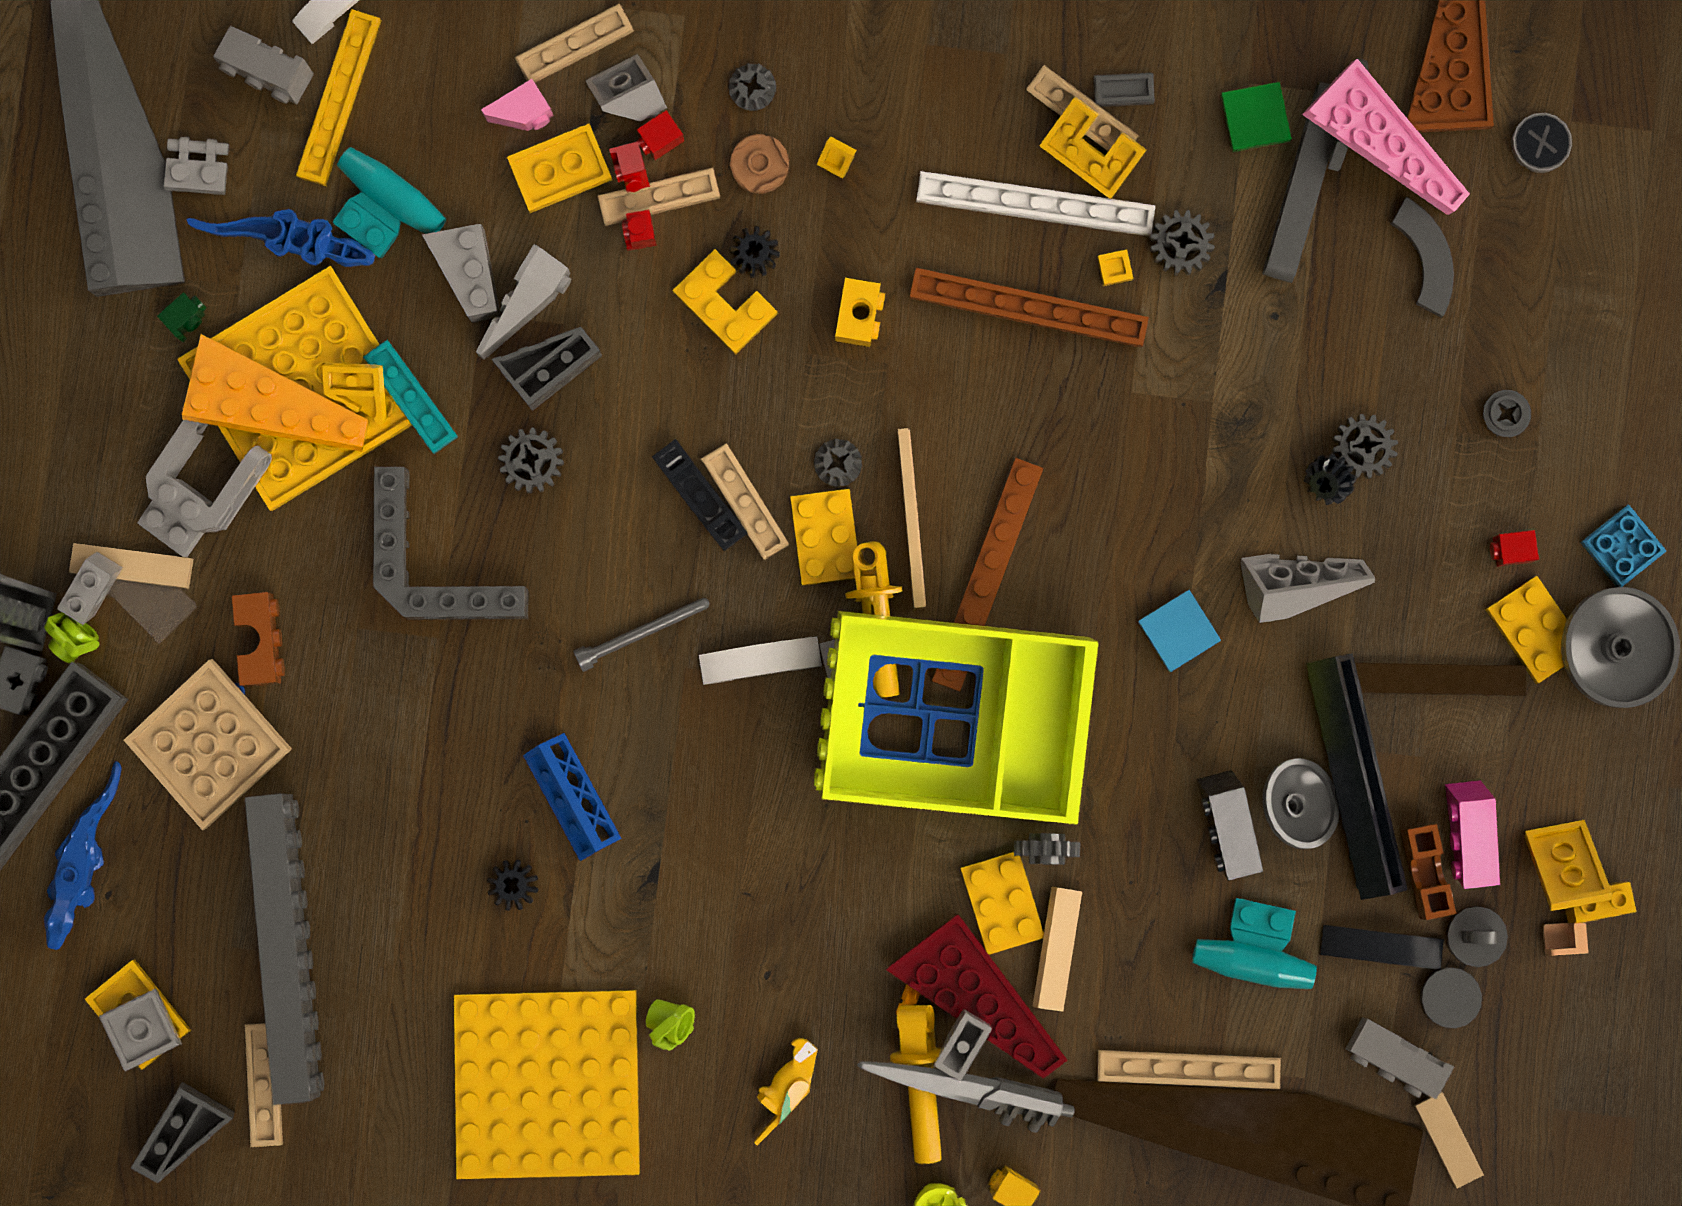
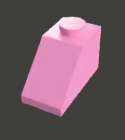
(520, 108)

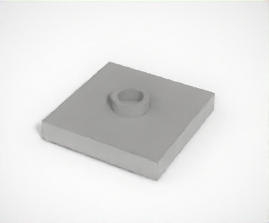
(140, 1029)

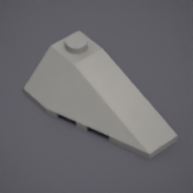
(537, 285)
(1289, 587)

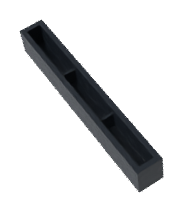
(1356, 777)

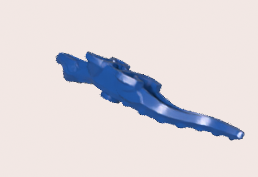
(287, 234)
(77, 860)

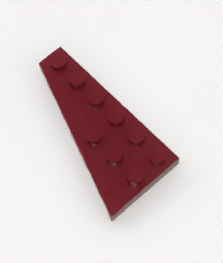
(960, 975)

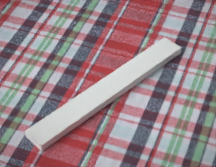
(1035, 203)

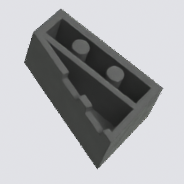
(548, 366)
(182, 1128)

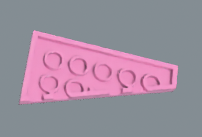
(1373, 126)

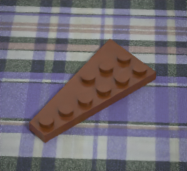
(1455, 71)

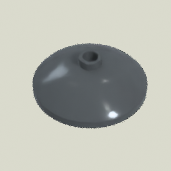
(1311, 802)

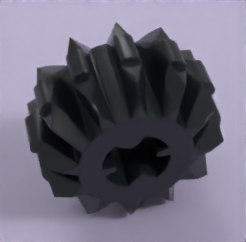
(766, 252)
(1330, 479)
(502, 885)

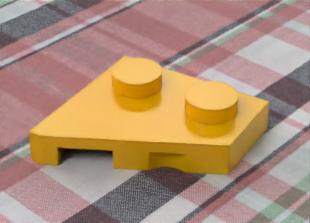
(357, 387)

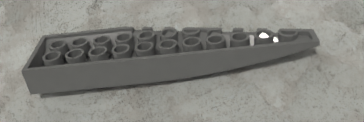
(113, 159)

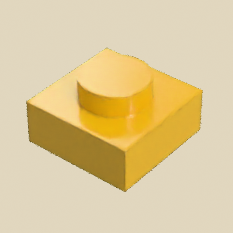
(836, 157)
(1115, 267)

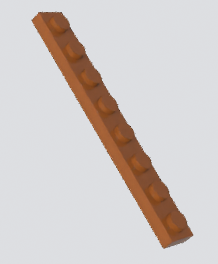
(1029, 307)
(994, 556)

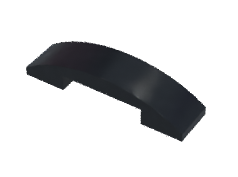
(699, 495)
(1381, 947)

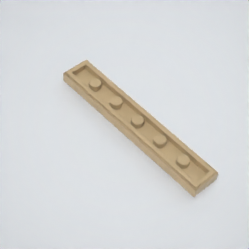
(911, 519)
(1188, 1069)

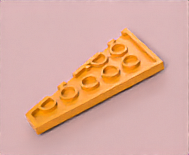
(249, 397)

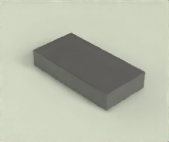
(1124, 89)

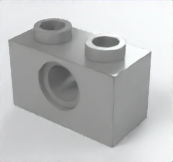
(89, 588)

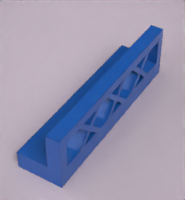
(567, 799)

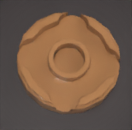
(759, 163)

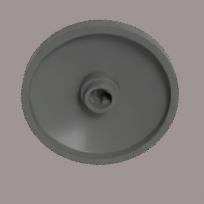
(1620, 647)

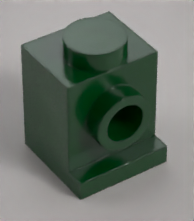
(183, 315)

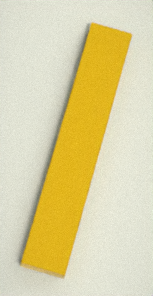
(338, 97)

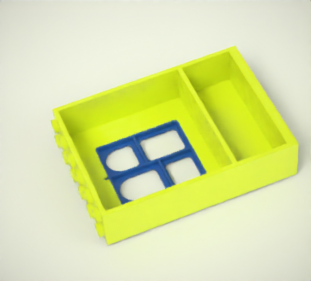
(1023, 719)

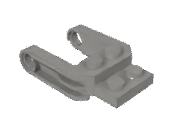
(178, 511)

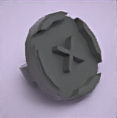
(1476, 936)

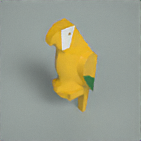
(789, 1085)

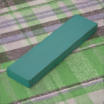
(412, 398)

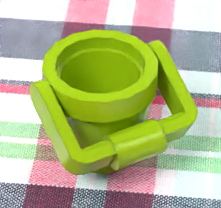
(70, 638)
(669, 1023)

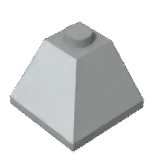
(627, 90)

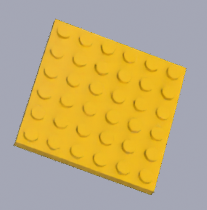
(295, 338)
(546, 1084)

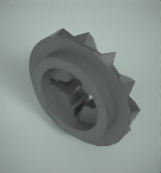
(757, 99)
(1520, 417)
(852, 464)

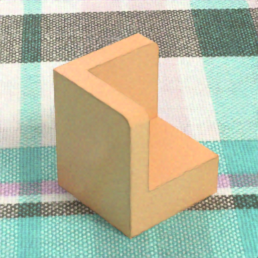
(1565, 938)

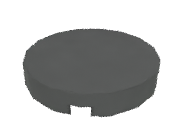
(1451, 997)

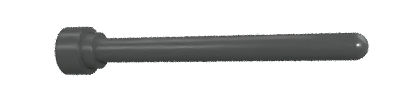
(588, 656)

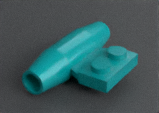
(385, 202)
(1256, 948)

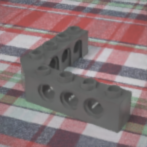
(426, 602)

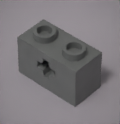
(27, 667)

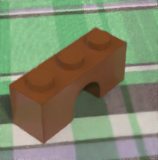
(263, 664)
(1423, 857)

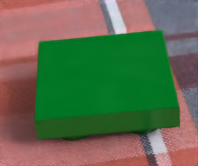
(1256, 117)

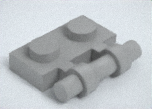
(196, 175)

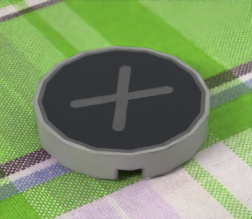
(1541, 142)

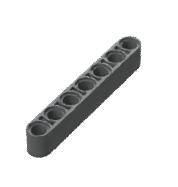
(1299, 199)

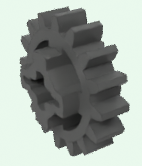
(1170, 239)
(1363, 432)
(517, 464)
(1047, 848)

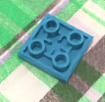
(1623, 546)
(1179, 631)

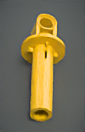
(873, 592)
(920, 1049)

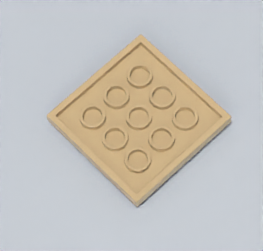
(207, 744)

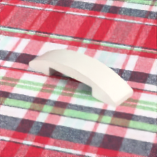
(319, 15)
(760, 660)

